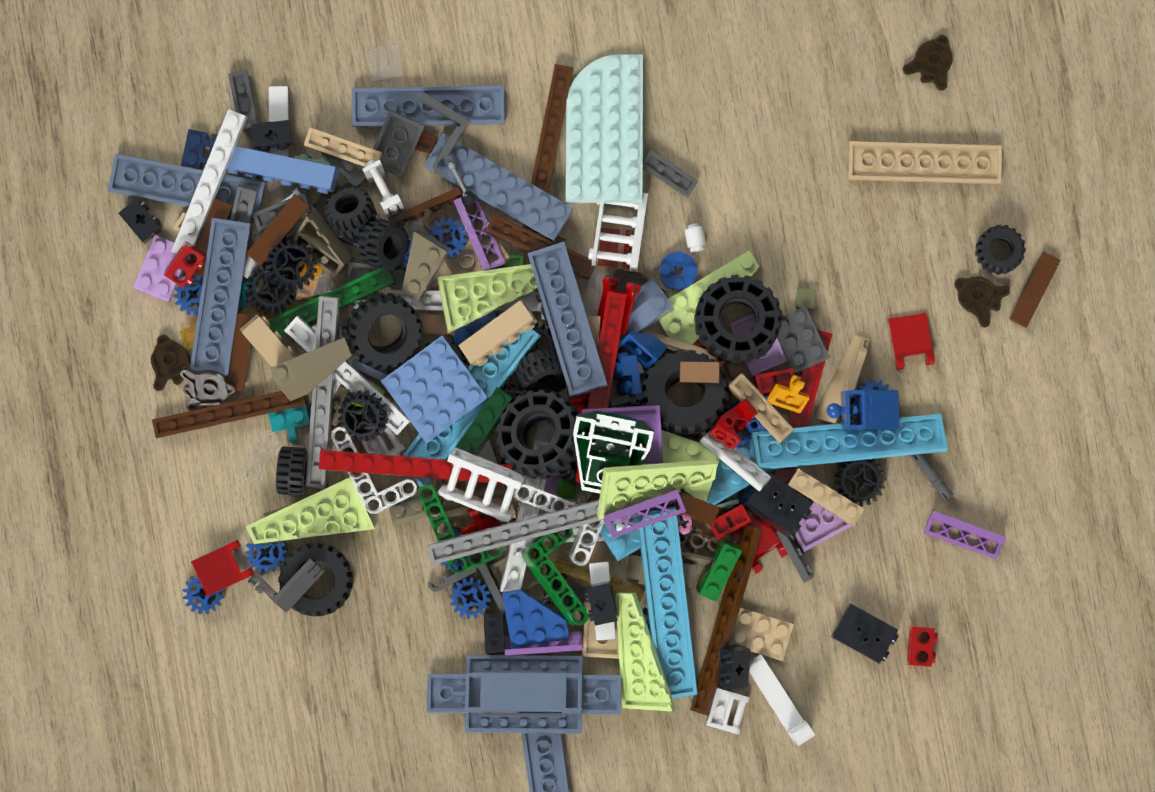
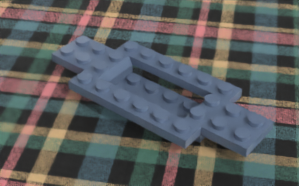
(524, 685)

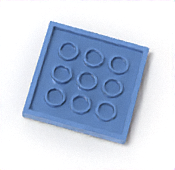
(434, 389)

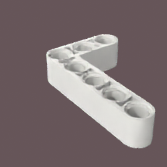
(365, 478)
(548, 505)
(779, 701)

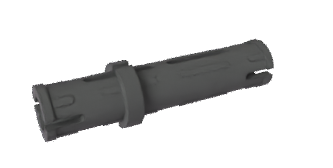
(932, 475)

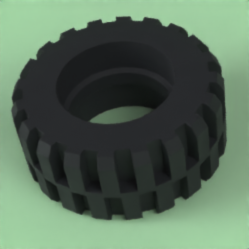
(399, 349)
(342, 578)

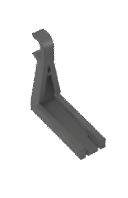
(457, 133)
(488, 577)
(294, 587)

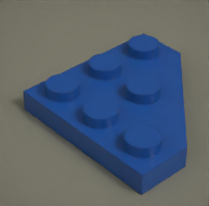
(531, 620)

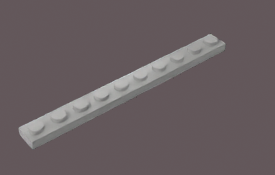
(322, 395)
(513, 532)

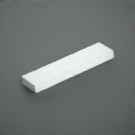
(278, 112)
(737, 461)
(600, 573)

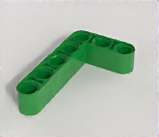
(442, 519)
(553, 574)

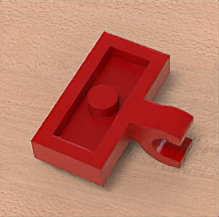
(479, 523)

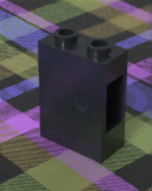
(780, 506)
(865, 633)

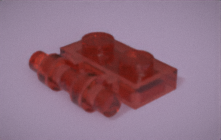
(612, 247)

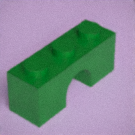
(724, 560)

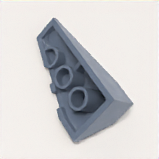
(648, 309)

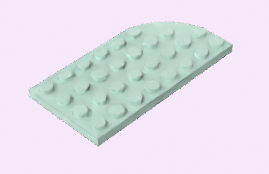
(606, 132)

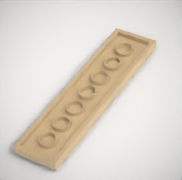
(925, 162)

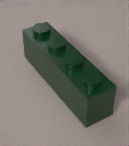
(485, 422)

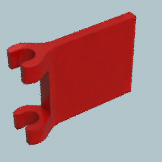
(632, 291)
(911, 338)
(767, 542)
(219, 569)

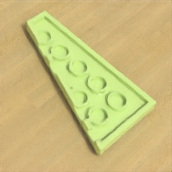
(680, 322)
(323, 513)

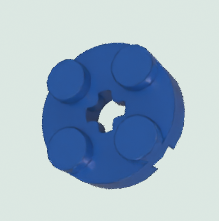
(680, 260)

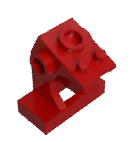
(724, 427)

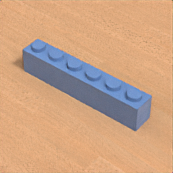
(283, 169)

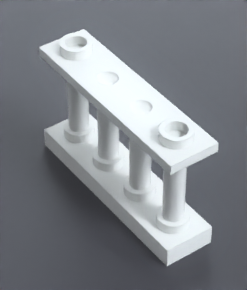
(391, 204)
(633, 240)
(494, 472)

